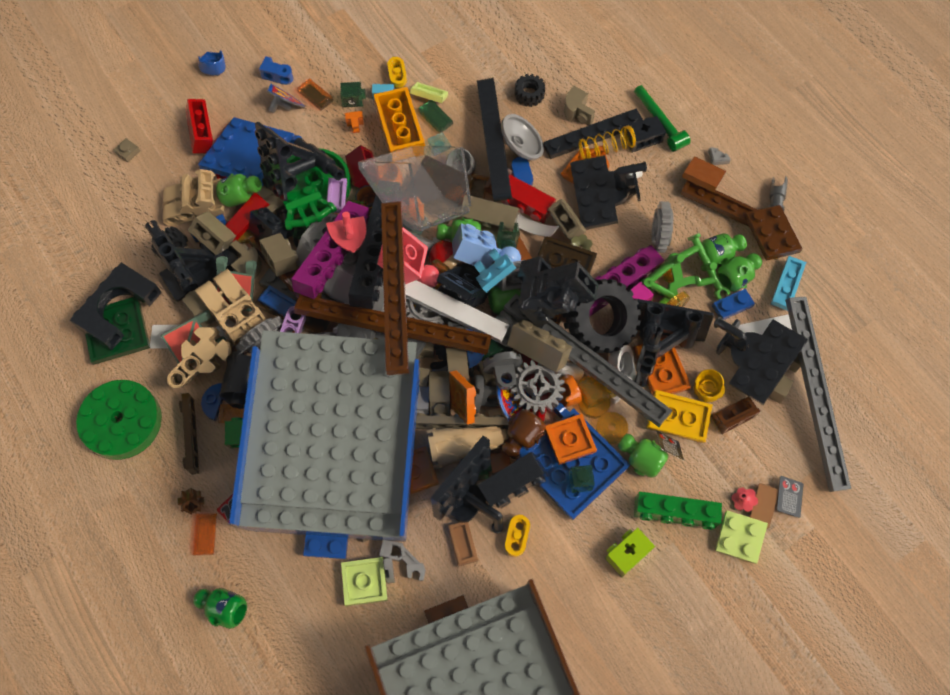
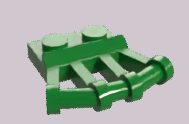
(305, 199)

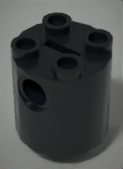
(235, 380)

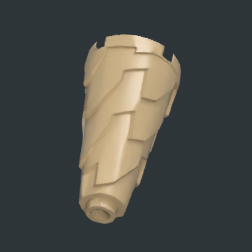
(453, 444)

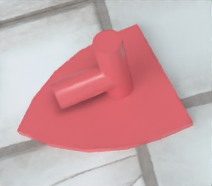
(348, 232)

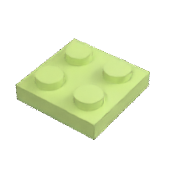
(741, 536)
(364, 581)

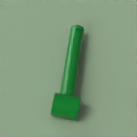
(675, 140)

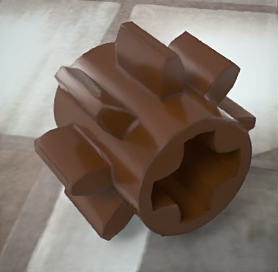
(190, 501)

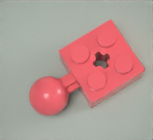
(414, 261)

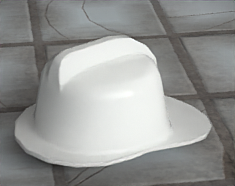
(623, 361)

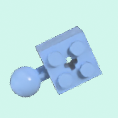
(474, 245)

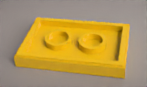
(688, 419)

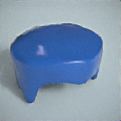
(212, 63)

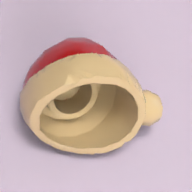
(444, 252)

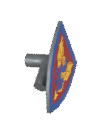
(282, 98)
(506, 401)

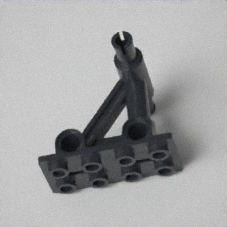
(280, 175)
(186, 266)
(679, 323)

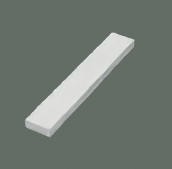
(456, 310)

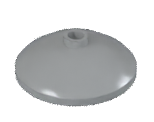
(522, 137)

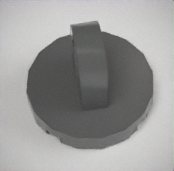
(503, 365)
(482, 393)

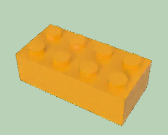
(398, 119)

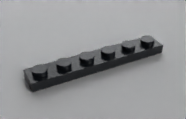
(570, 141)

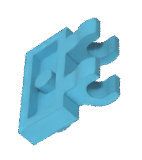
(496, 272)

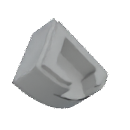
(718, 157)
(389, 570)

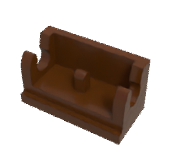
(735, 415)

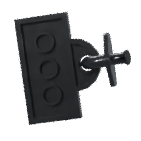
(602, 190)
(759, 357)
(460, 494)

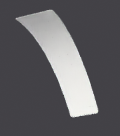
(534, 227)

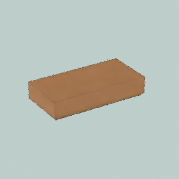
(766, 504)
(462, 543)

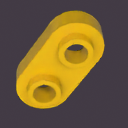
(397, 75)
(517, 536)

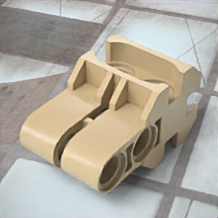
(185, 202)
(222, 311)
(203, 353)

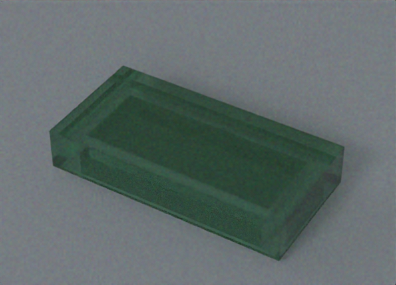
(435, 116)

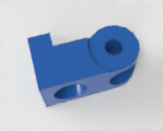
(276, 72)

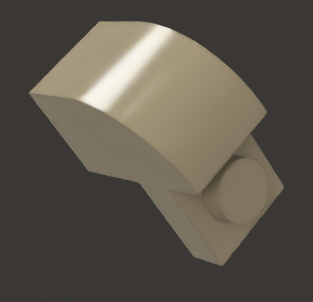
(576, 106)
(245, 254)
(196, 306)
(457, 361)
(439, 392)

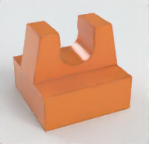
(354, 119)

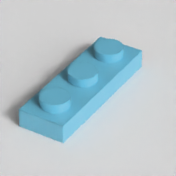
(788, 282)

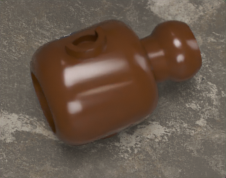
(523, 431)

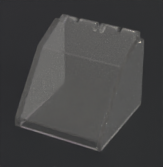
(425, 180)

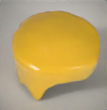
(709, 385)

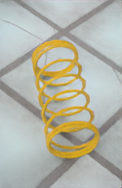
(607, 152)

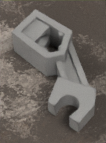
(406, 556)

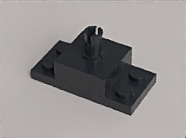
(462, 285)

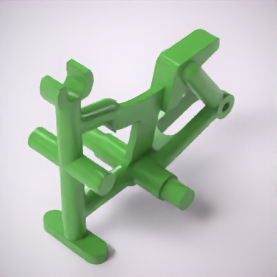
(673, 262)

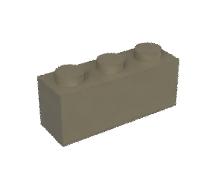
(492, 213)
(539, 345)

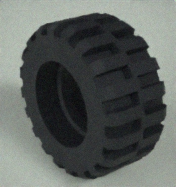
(623, 324)

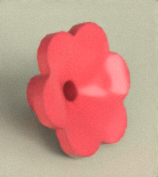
(744, 503)

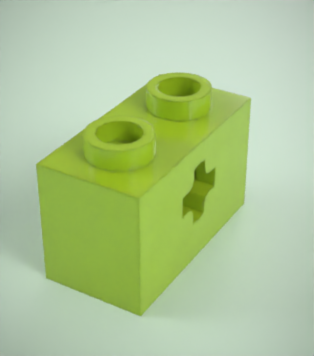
(625, 562)

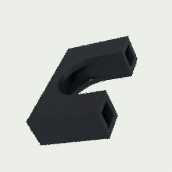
(120, 282)

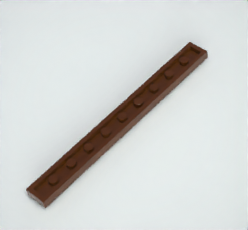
(394, 290)
(374, 320)

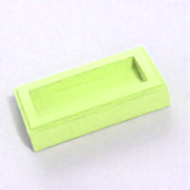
(429, 92)

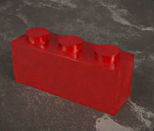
(198, 126)
(529, 200)

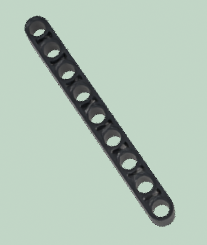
(494, 140)

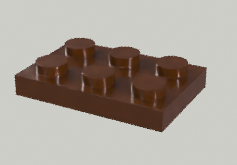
(773, 232)

